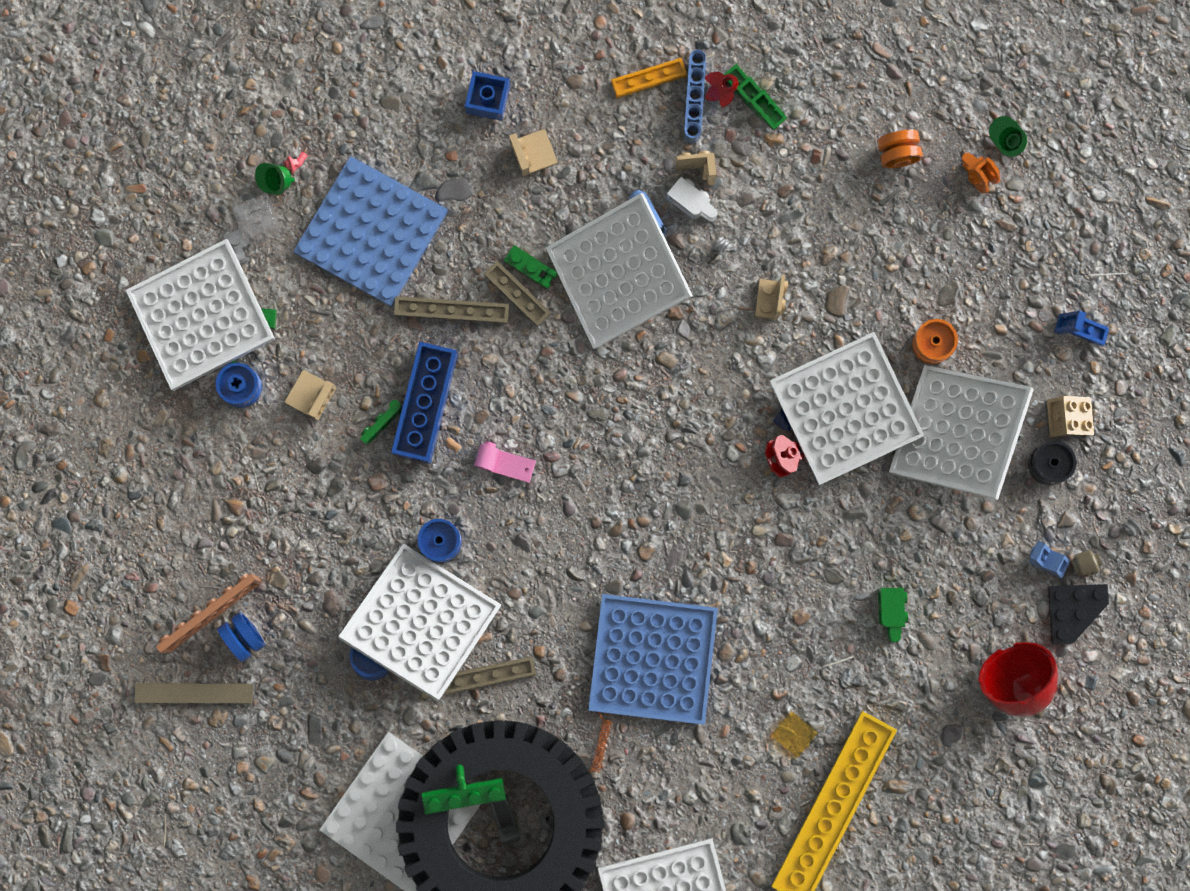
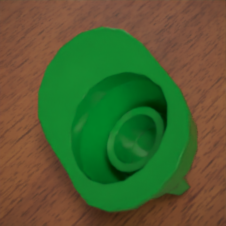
(1008, 136)
(273, 178)

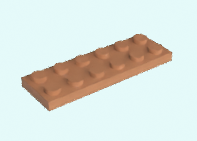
(214, 609)

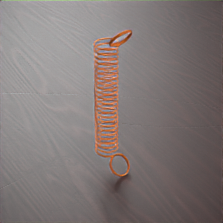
(600, 745)

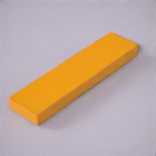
(648, 78)

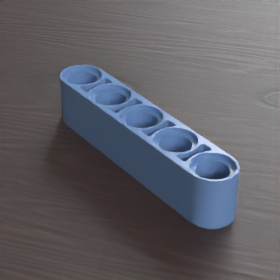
(694, 88)

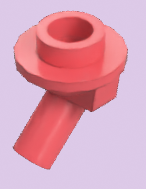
(292, 164)

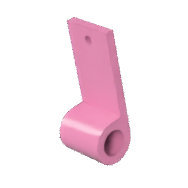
(504, 463)

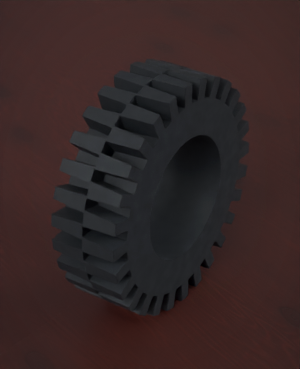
(516, 748)

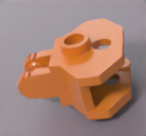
(980, 171)

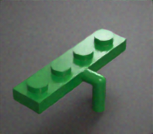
(463, 794)

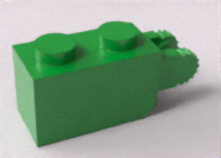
(892, 611)

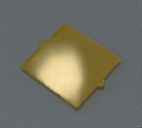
(794, 734)

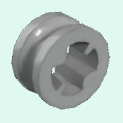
(720, 245)
(1132, 527)

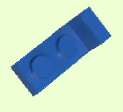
(1079, 326)

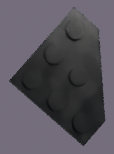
(1074, 609)

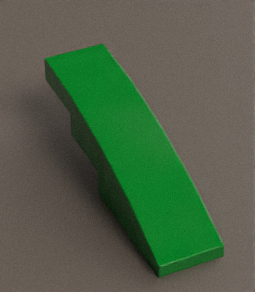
(756, 99)

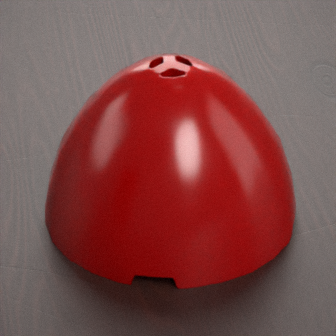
(1020, 679)

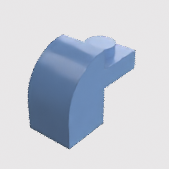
(1048, 560)

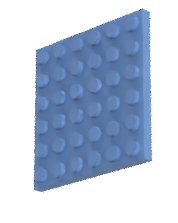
(371, 231)
(653, 659)

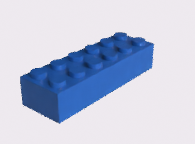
(424, 402)

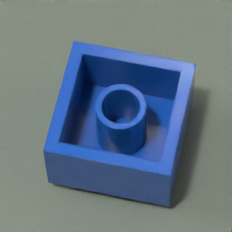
(487, 96)

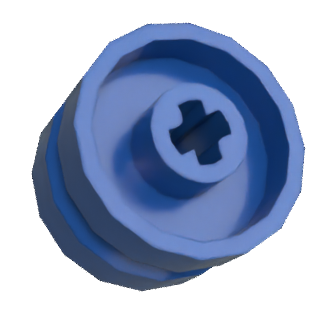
(249, 389)
(447, 549)
(241, 637)
(366, 668)

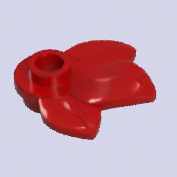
(719, 89)

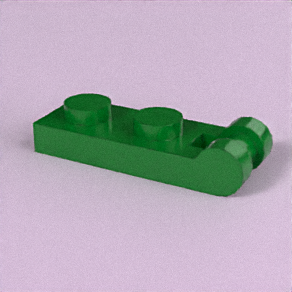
(530, 267)
(381, 422)

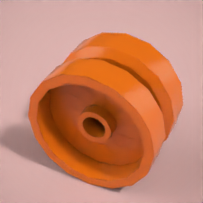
(900, 149)
(942, 333)

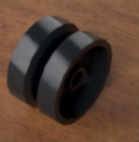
(1056, 453)

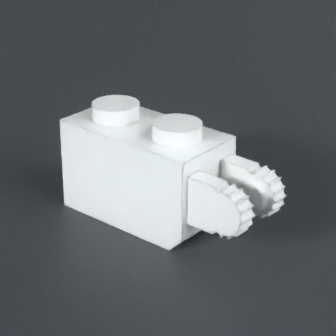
(691, 200)

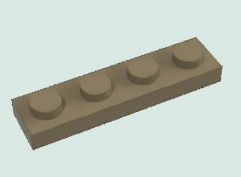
(517, 294)

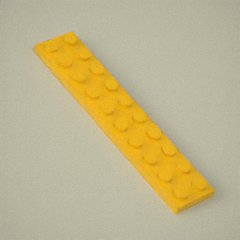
(835, 805)

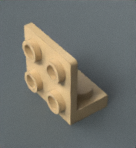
(533, 151)
(701, 160)
(770, 298)
(310, 395)
(1070, 416)

